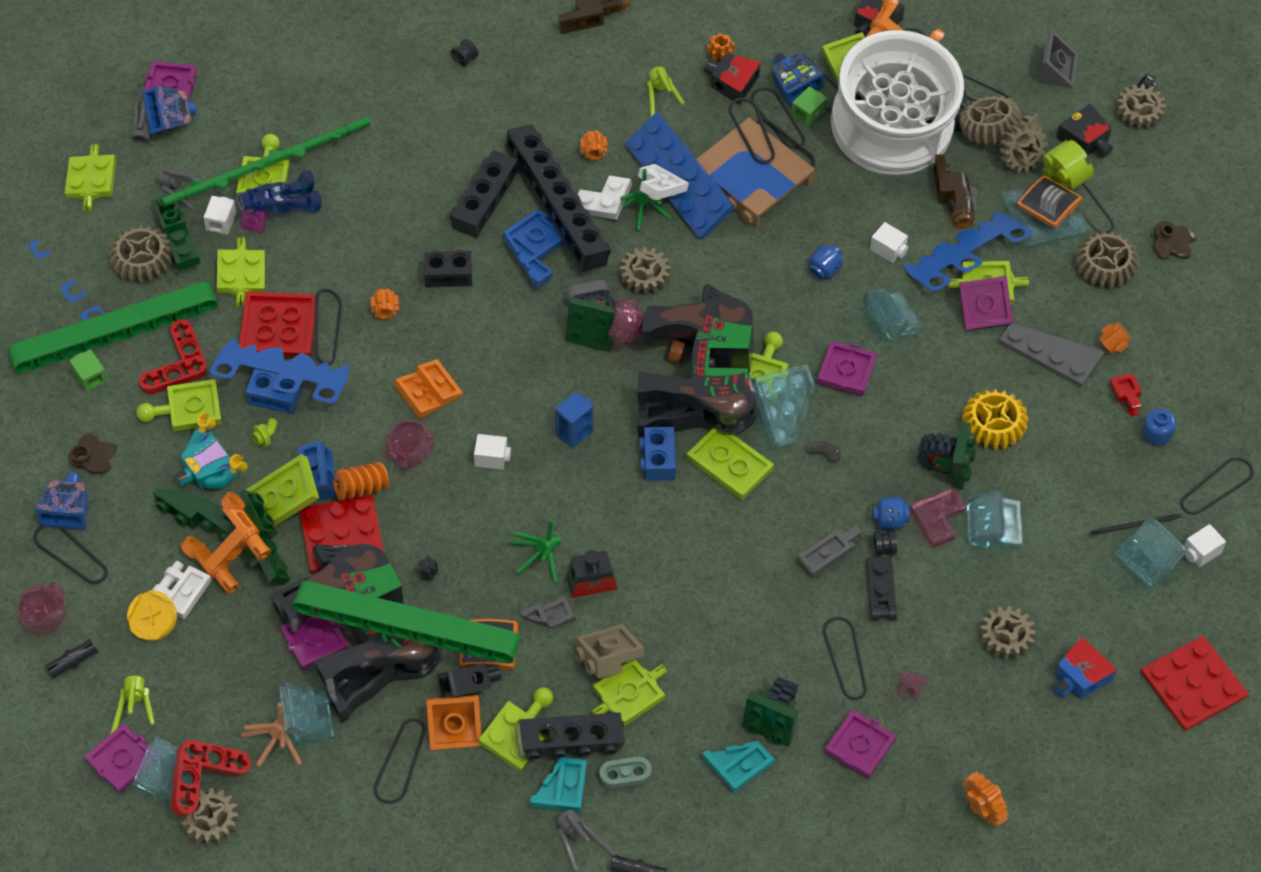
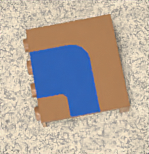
(751, 184)

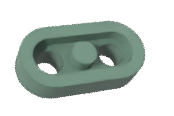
(625, 772)

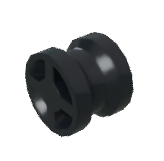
(465, 52)
(885, 542)

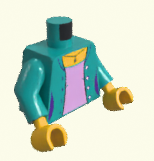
(207, 460)

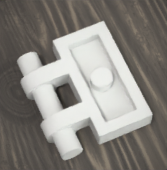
(188, 588)

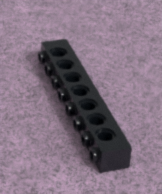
(557, 198)

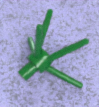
(643, 199)
(544, 547)

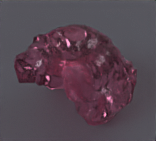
(627, 321)
(409, 443)
(42, 608)

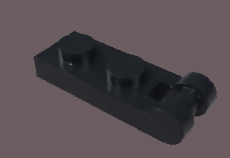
(881, 588)

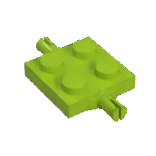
(90, 177)
(991, 269)
(240, 271)
(630, 691)

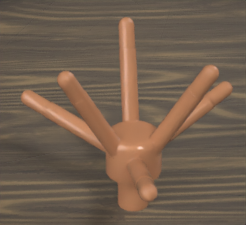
(277, 731)

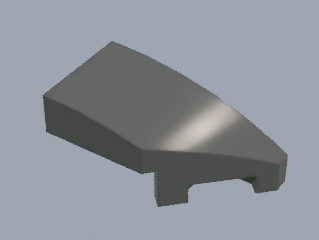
(551, 615)

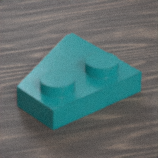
(739, 763)
(563, 786)

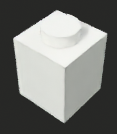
(220, 215)
(889, 243)
(491, 451)
(1204, 546)

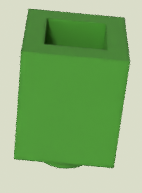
(809, 106)
(88, 370)

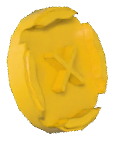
(152, 615)

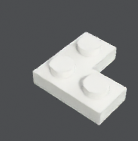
(661, 183)
(608, 202)

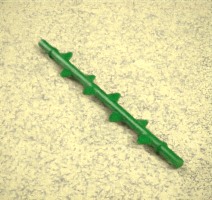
(274, 156)

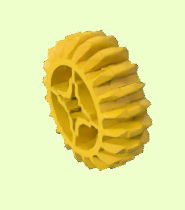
(998, 430)

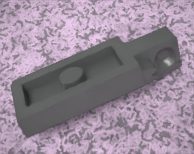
(829, 550)

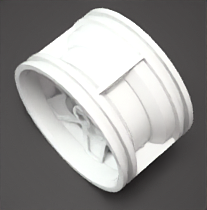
(893, 74)

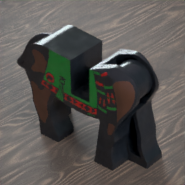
(722, 354)
(378, 659)

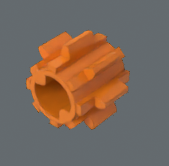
(719, 46)
(593, 145)
(384, 304)
(1115, 337)

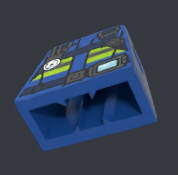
(795, 75)

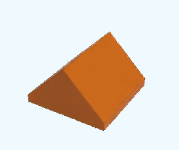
(454, 722)

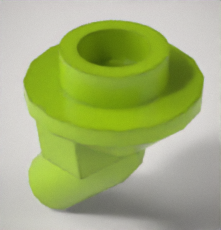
(262, 433)

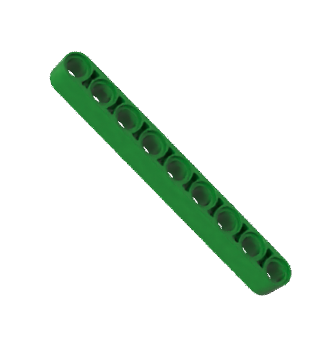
(112, 326)
(406, 622)

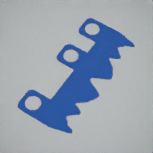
(969, 240)
(296, 369)

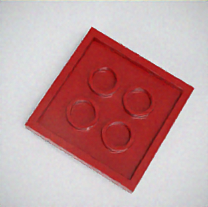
(279, 322)
(340, 523)
(1194, 683)

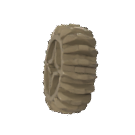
(989, 119)
(141, 261)
(1104, 265)

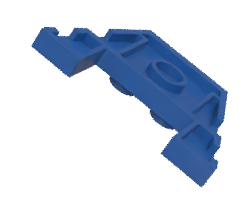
(532, 241)

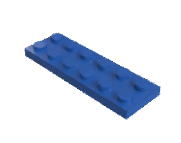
(704, 202)

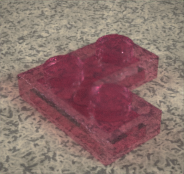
(933, 515)

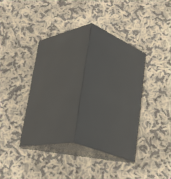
(1058, 62)

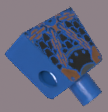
(167, 108)
(64, 504)

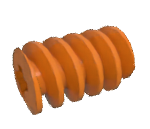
(360, 480)

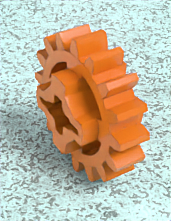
(985, 799)

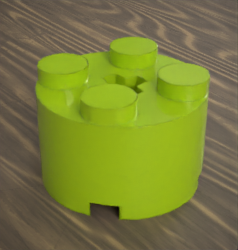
(1067, 165)

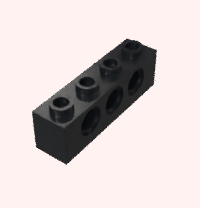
(484, 193)
(607, 725)

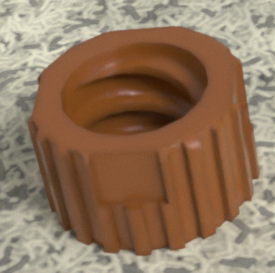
(677, 352)

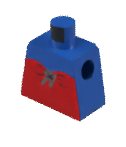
(1083, 671)

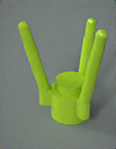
(660, 81)
(133, 691)

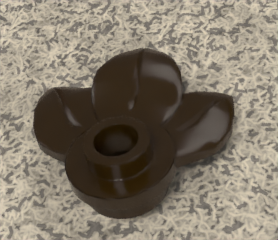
(1175, 242)
(95, 453)

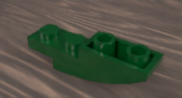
(174, 226)
(194, 511)
(272, 565)

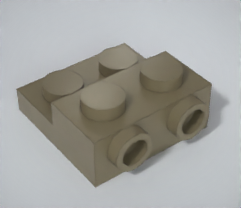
(606, 650)

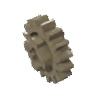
(1140, 106)
(1030, 139)
(642, 267)
(1006, 634)
(221, 810)

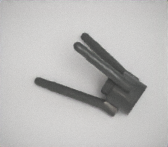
(141, 131)
(170, 178)
(573, 826)

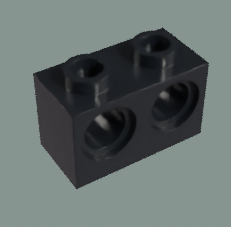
(443, 271)

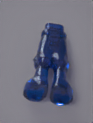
(275, 198)

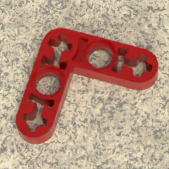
(187, 361)
(195, 765)

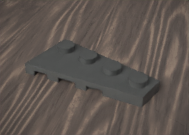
(1060, 356)

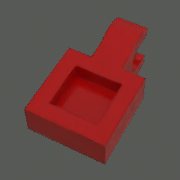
(1128, 390)

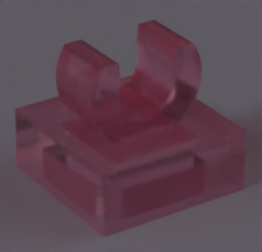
(914, 681)

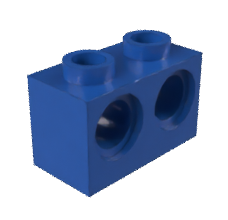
(269, 397)
(574, 419)
(658, 454)
(322, 467)

